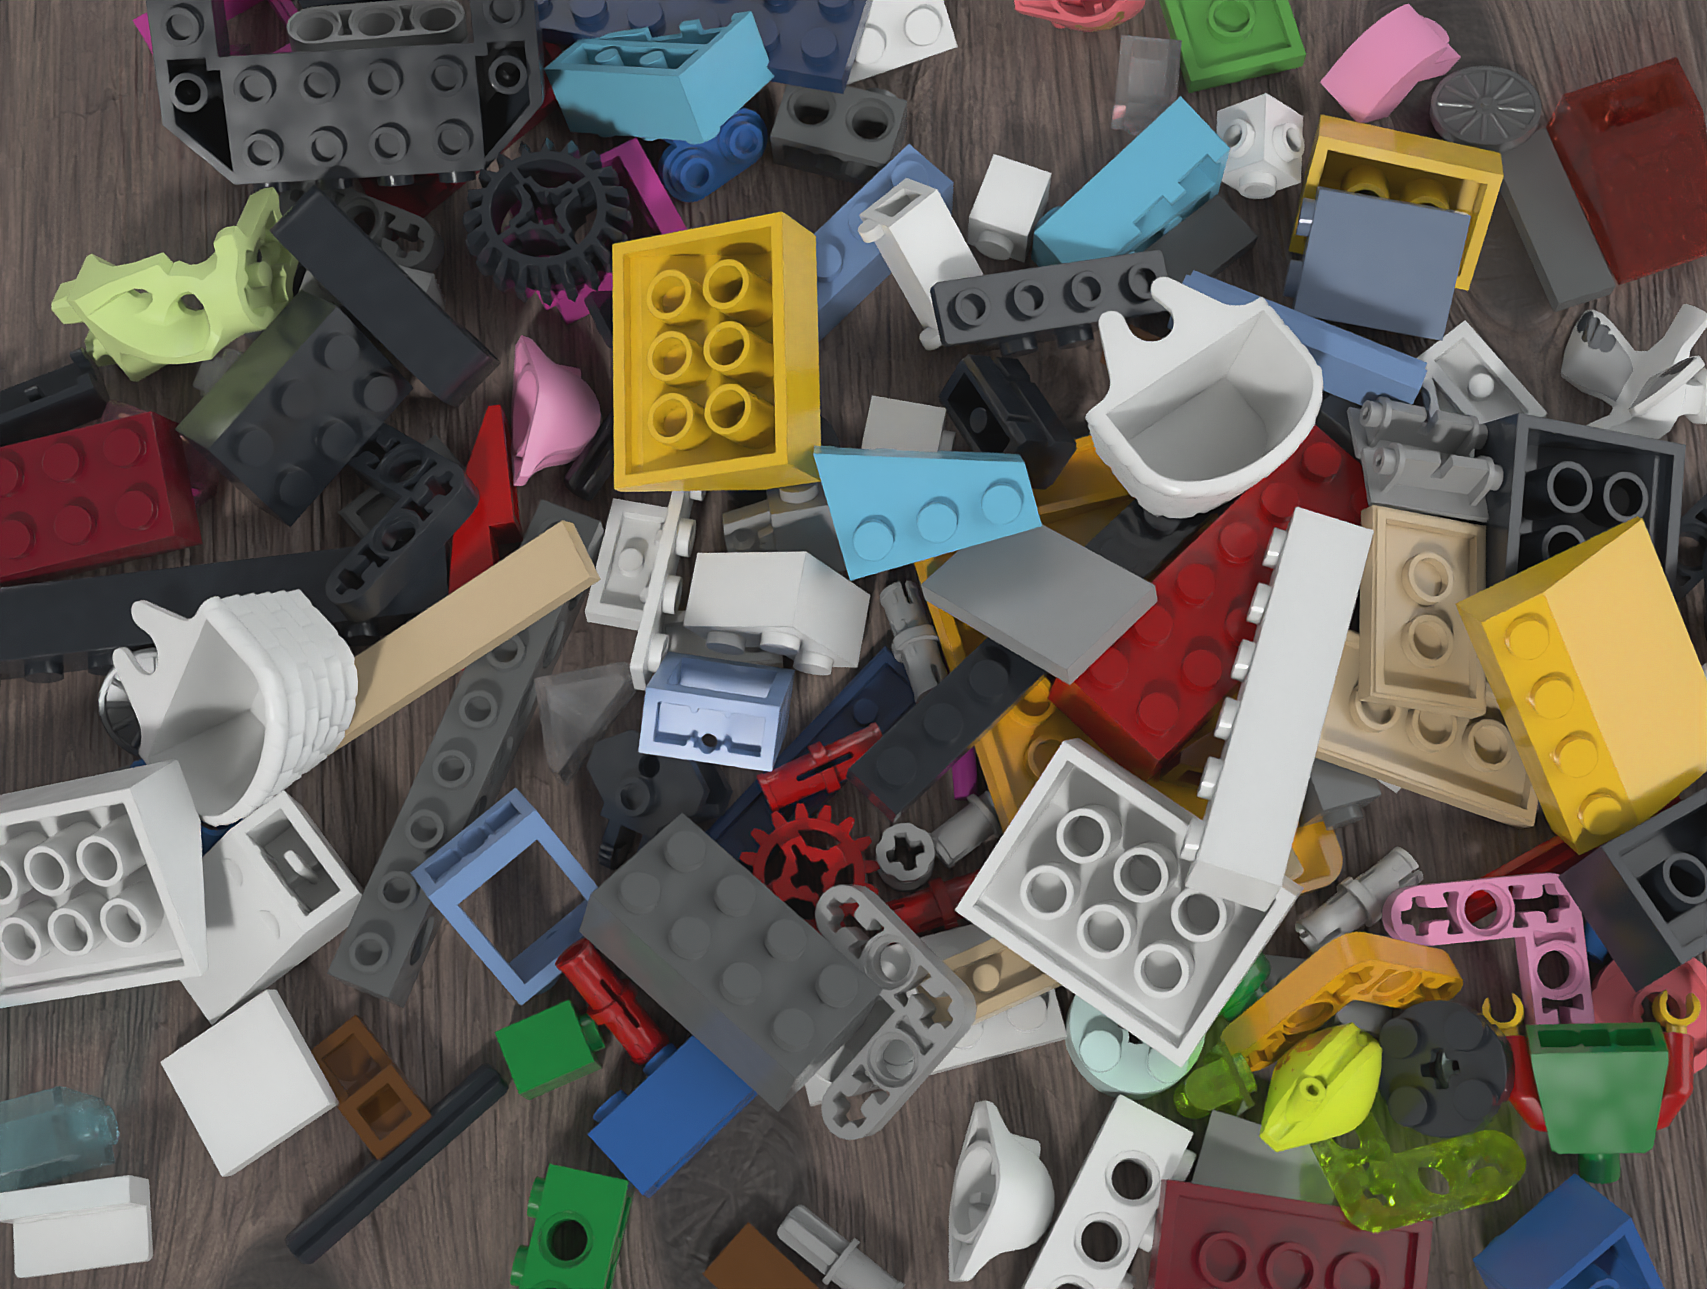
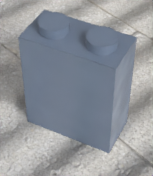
(1377, 262)

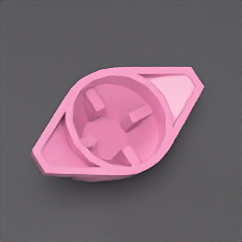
(550, 412)

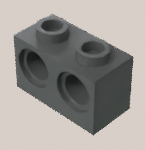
(833, 145)

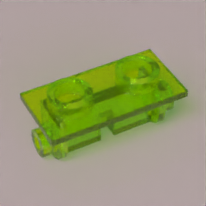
(1217, 1085)

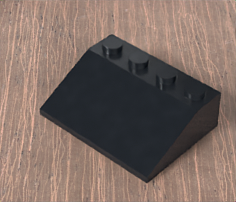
(1573, 484)

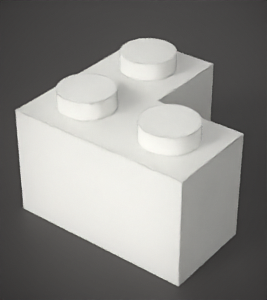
(779, 604)

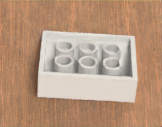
(100, 885)
(1101, 903)

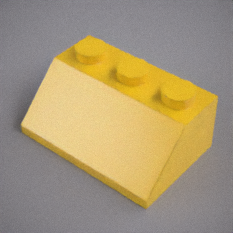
(1405, 169)

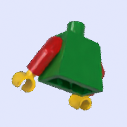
(1601, 1083)

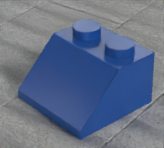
(1569, 1243)

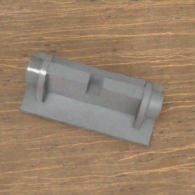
(1392, 421)
(1428, 485)

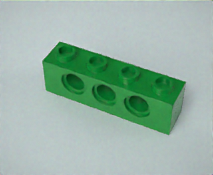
(581, 1196)

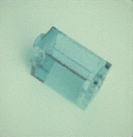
(54, 1137)

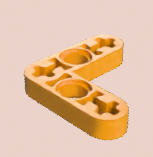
(1343, 970)

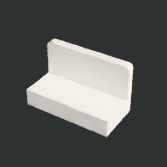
(79, 1225)

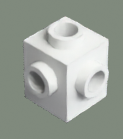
(1263, 146)

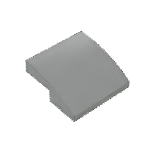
(1241, 1161)

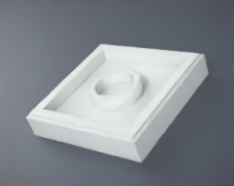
(249, 1082)

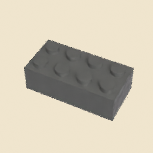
(729, 960)

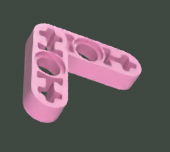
(1532, 935)

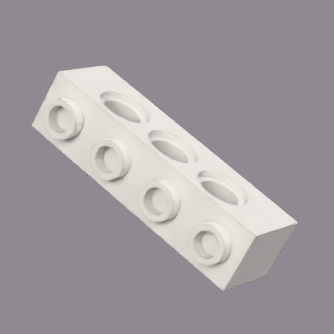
(1128, 1135)

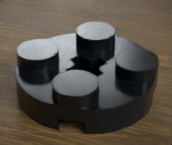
(1472, 1095)

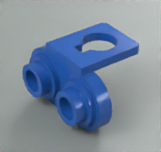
(697, 170)

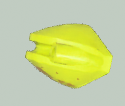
(1321, 1087)

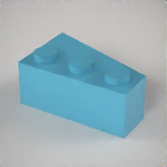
(662, 84)
(1138, 194)
(921, 504)

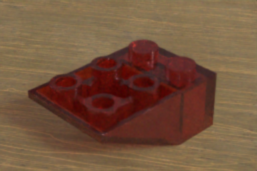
(1638, 167)

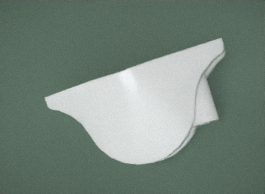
(998, 1194)

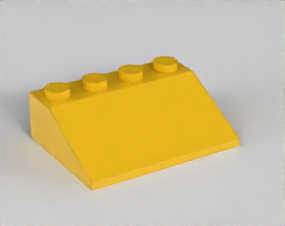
(716, 358)
(1595, 683)

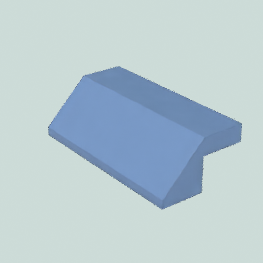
(1349, 363)

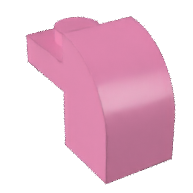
(1389, 63)

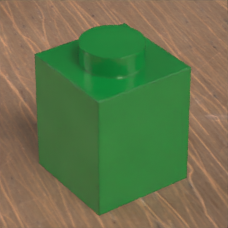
(551, 1049)

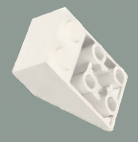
(269, 904)

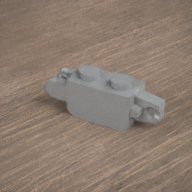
(788, 521)

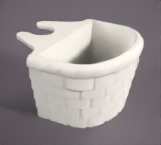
(1205, 405)
(240, 696)

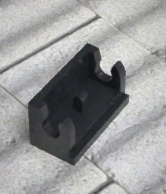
(53, 401)

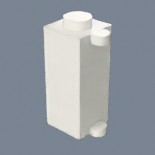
(918, 246)

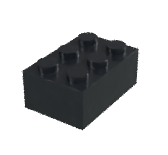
(295, 407)
(1649, 892)

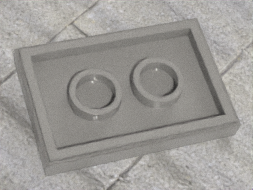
(1041, 598)

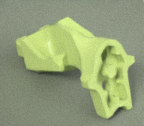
(156, 326)

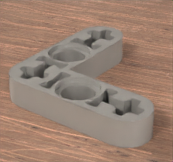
(908, 1023)

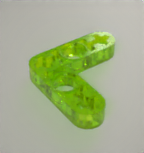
(1398, 1178)

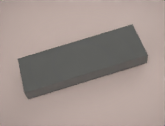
(1553, 224)

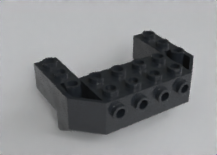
(347, 109)

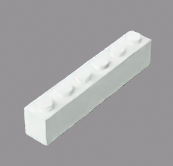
(1279, 710)

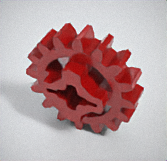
(835, 859)

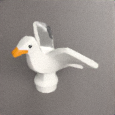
(1641, 386)

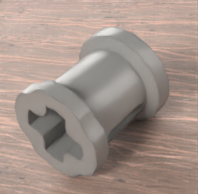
(916, 841)

